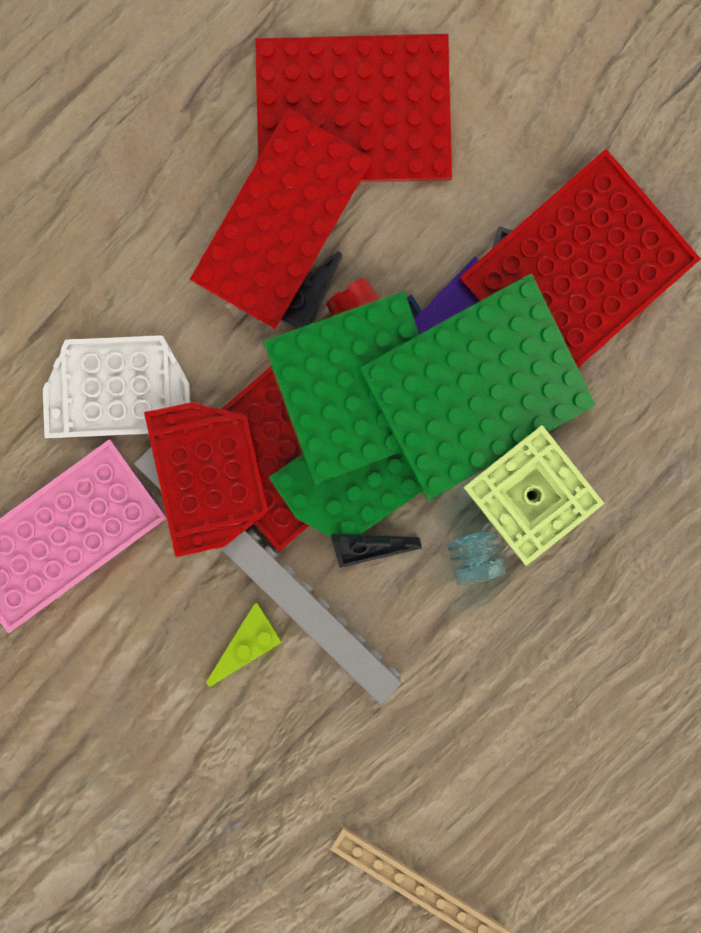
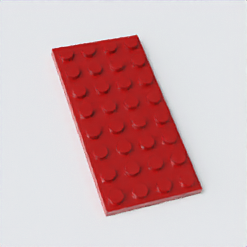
(281, 219)

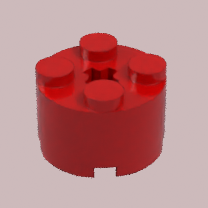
(356, 295)

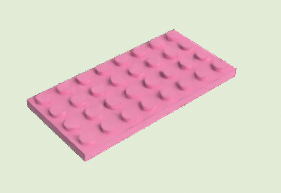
(70, 531)

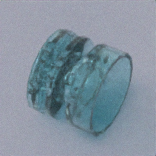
(476, 558)

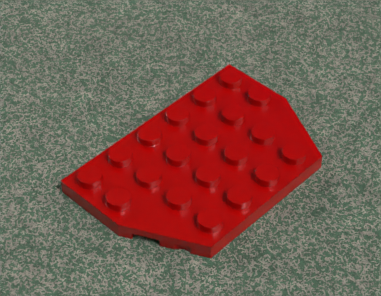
(205, 475)

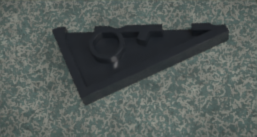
(311, 293)
(356, 549)

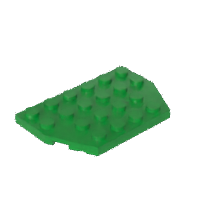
(350, 500)

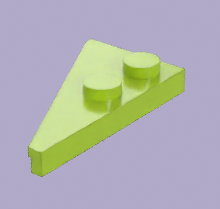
(251, 641)

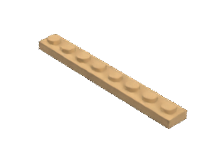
(413, 884)

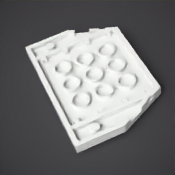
(109, 385)

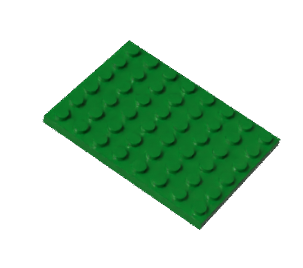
(477, 386)

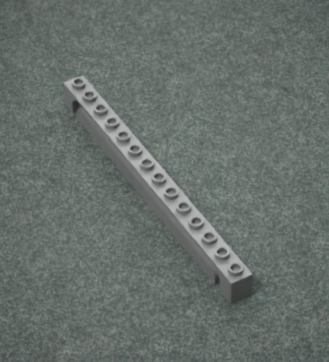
(304, 607)

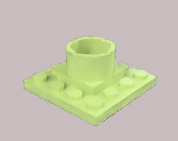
(559, 499)

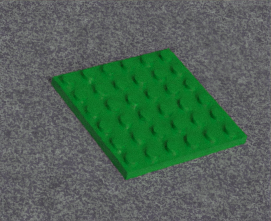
(325, 391)

